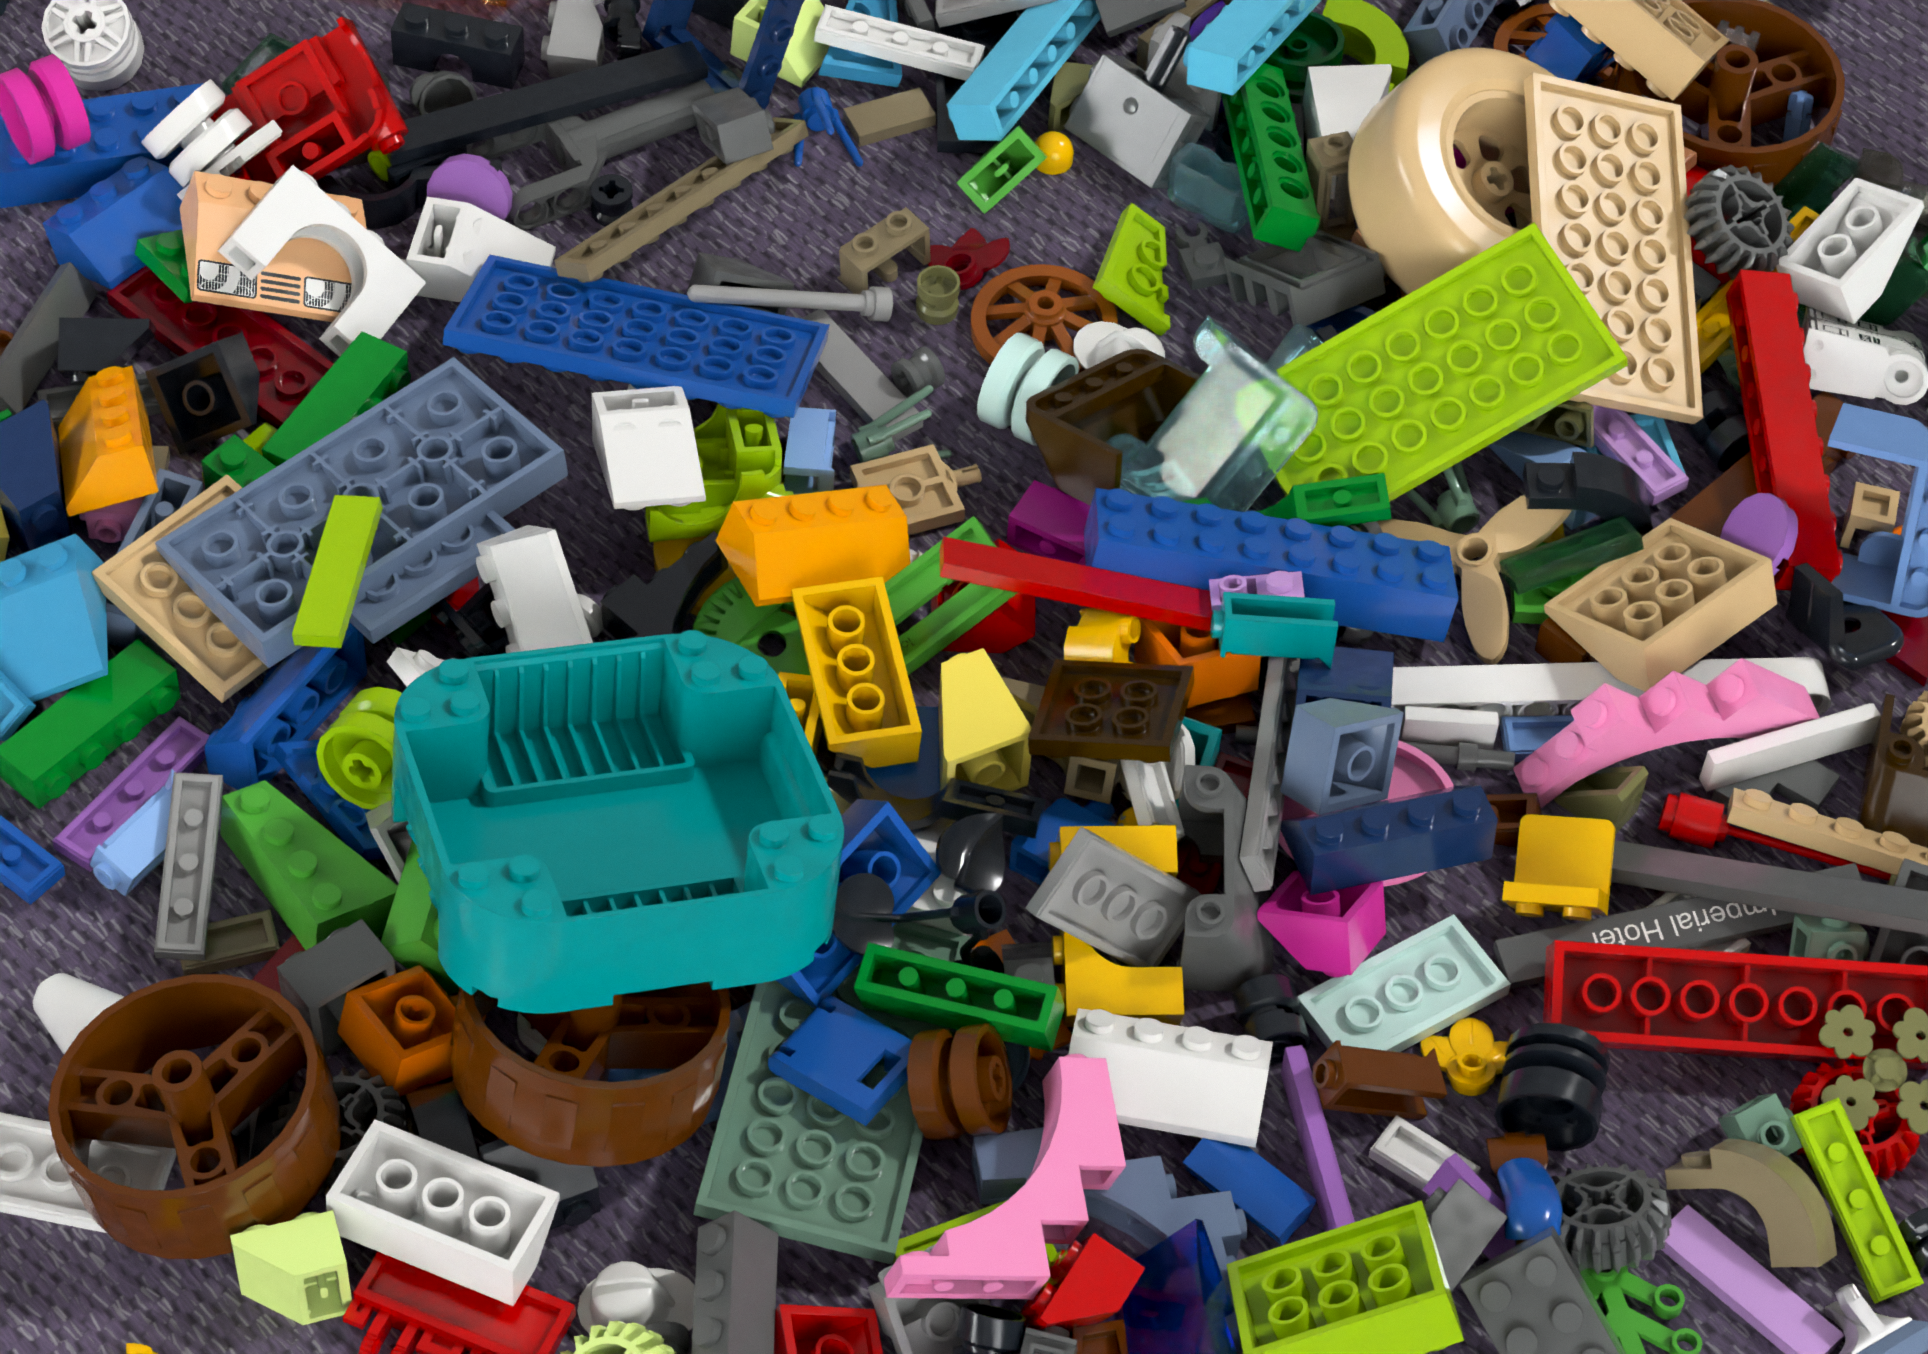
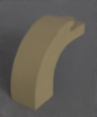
(1779, 1190)

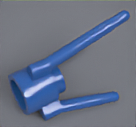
(820, 115)

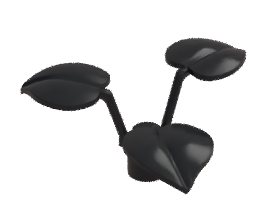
(968, 853)

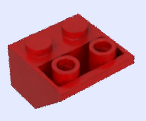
(1085, 1286)

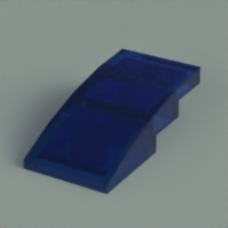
(1179, 1298)

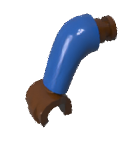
(1526, 1186)

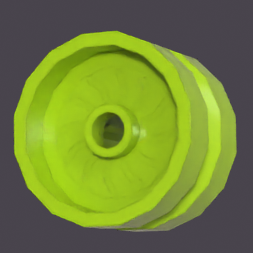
(358, 748)

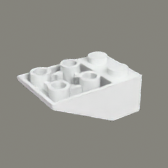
(456, 241)
(647, 447)

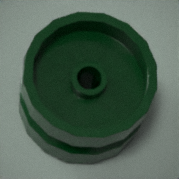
(1311, 44)

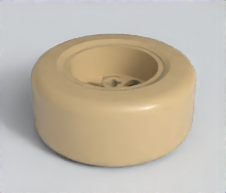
(1403, 170)

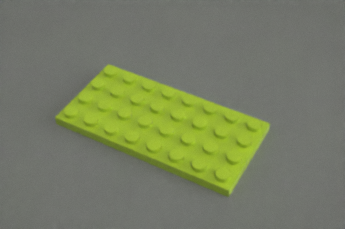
(1449, 368)

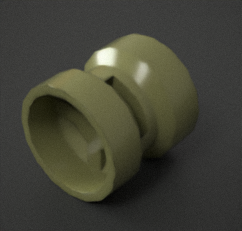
(937, 295)

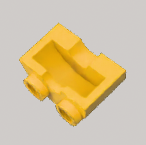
(1101, 636)

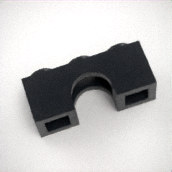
(488, 46)

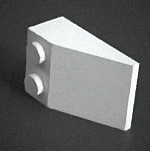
(1851, 249)

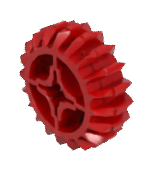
(1884, 1156)

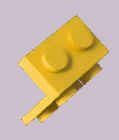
(1562, 867)

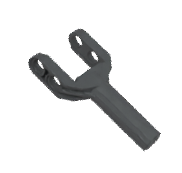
(585, 145)

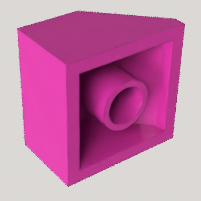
(1326, 929)

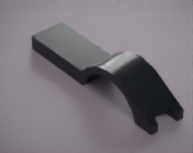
(395, 205)
(955, 801)

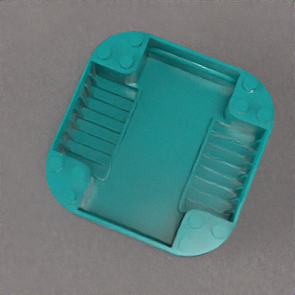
(615, 820)

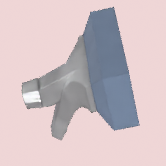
(1872, 1332)

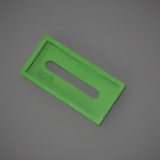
(922, 582)

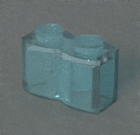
(1208, 187)

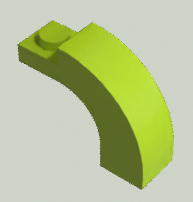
(1370, 36)

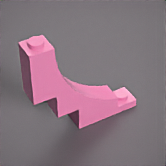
(1006, 1249)

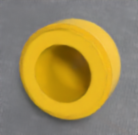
(1058, 152)

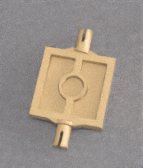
(920, 485)

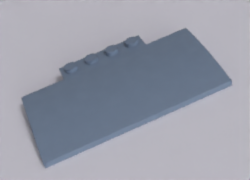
(447, 472)

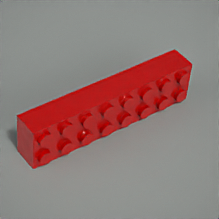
(1723, 999)

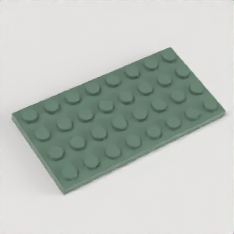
(799, 1159)

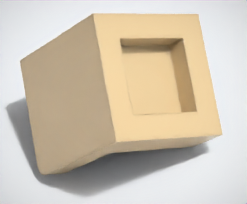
(1870, 510)

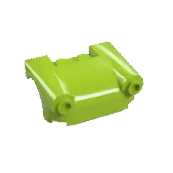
(737, 462)

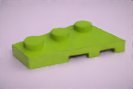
(1134, 268)

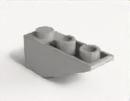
(575, 38)

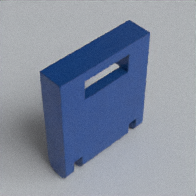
(836, 1051)

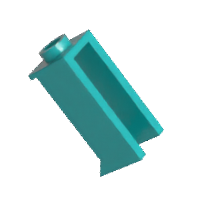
(1275, 626)

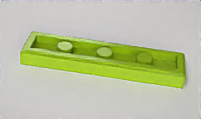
(337, 571)
(1856, 1200)

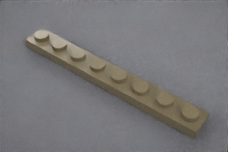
(671, 207)

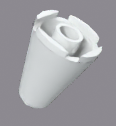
(69, 1006)

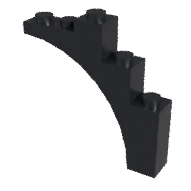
(669, 597)

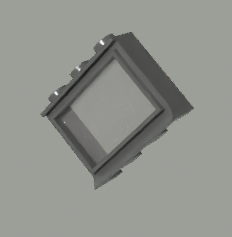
(1317, 280)

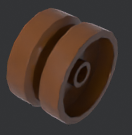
(959, 1082)

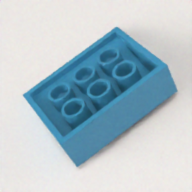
(52, 619)

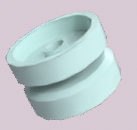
(1016, 375)

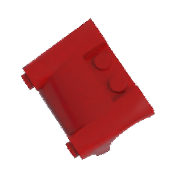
(324, 102)

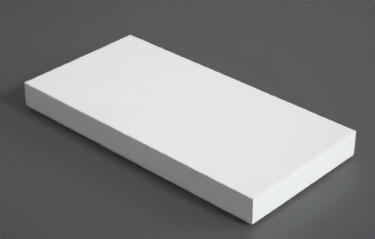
(39, 1187)

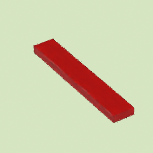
(1075, 583)

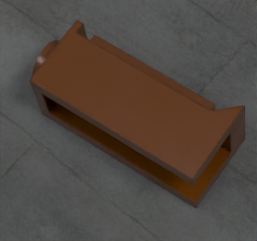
(1377, 1081)

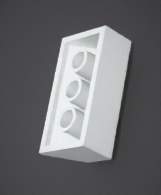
(532, 590)
(1178, 1075)
(442, 1211)

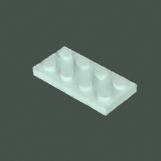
(1406, 991)

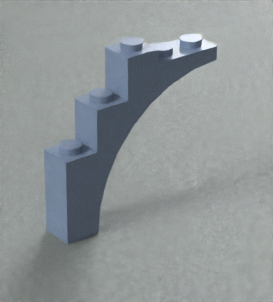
(1138, 1202)

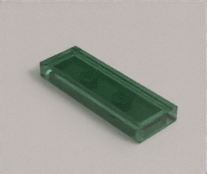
(1571, 555)

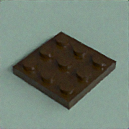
(1111, 711)

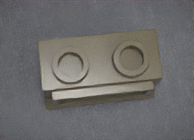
(878, 244)

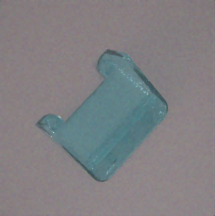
(1224, 433)

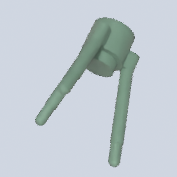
(876, 440)
(1455, 506)

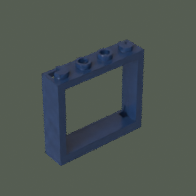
(667, 28)

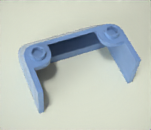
(1890, 566)

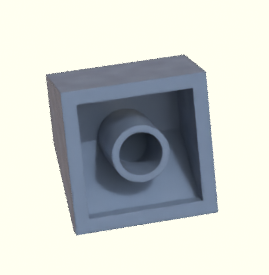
(1340, 754)

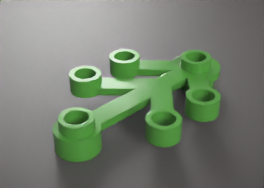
(1632, 1325)

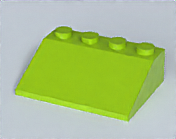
(1348, 1291)

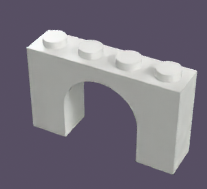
(300, 209)

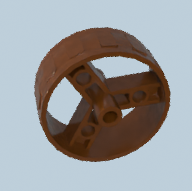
(1755, 89)
(563, 1100)
(194, 1110)

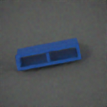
(1256, 1186)

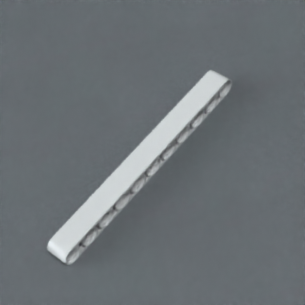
(1559, 687)

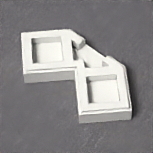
(243, 152)

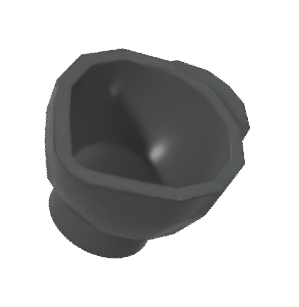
(440, 91)

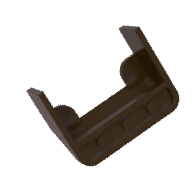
(1116, 397)
(1895, 783)

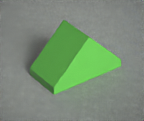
(1001, 169)

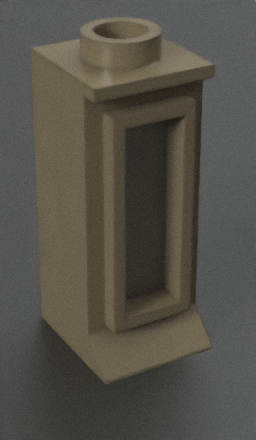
(1328, 175)

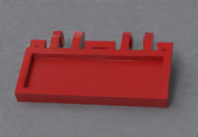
(450, 1317)

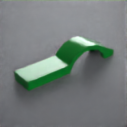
(1332, 501)

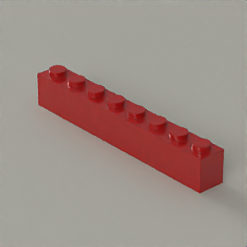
(1782, 415)

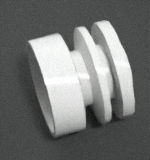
(101, 56)

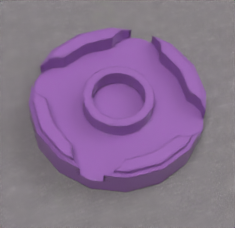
(472, 181)
(1763, 526)

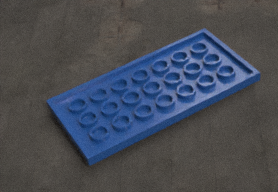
(638, 336)

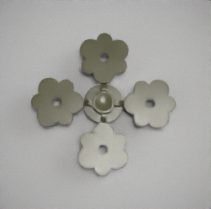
(1882, 1068)

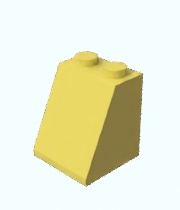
(980, 725)

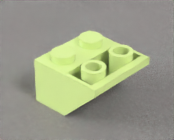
(802, 54)
(295, 1267)

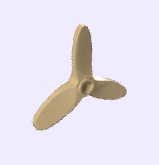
(1482, 592)

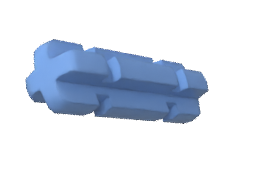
(1798, 120)

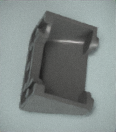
(1221, 931)

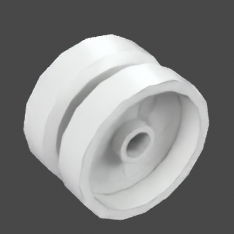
(196, 133)

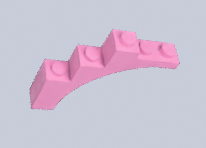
(1676, 710)

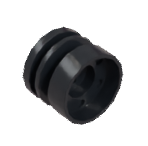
(1553, 1085)

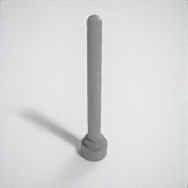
(873, 303)

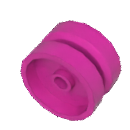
(43, 109)

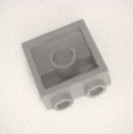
(919, 1323)

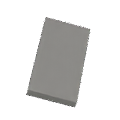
(1113, 901)

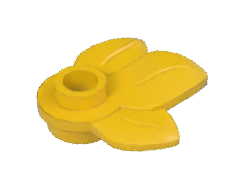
(1468, 1055)

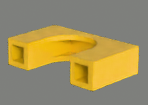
(1093, 981)

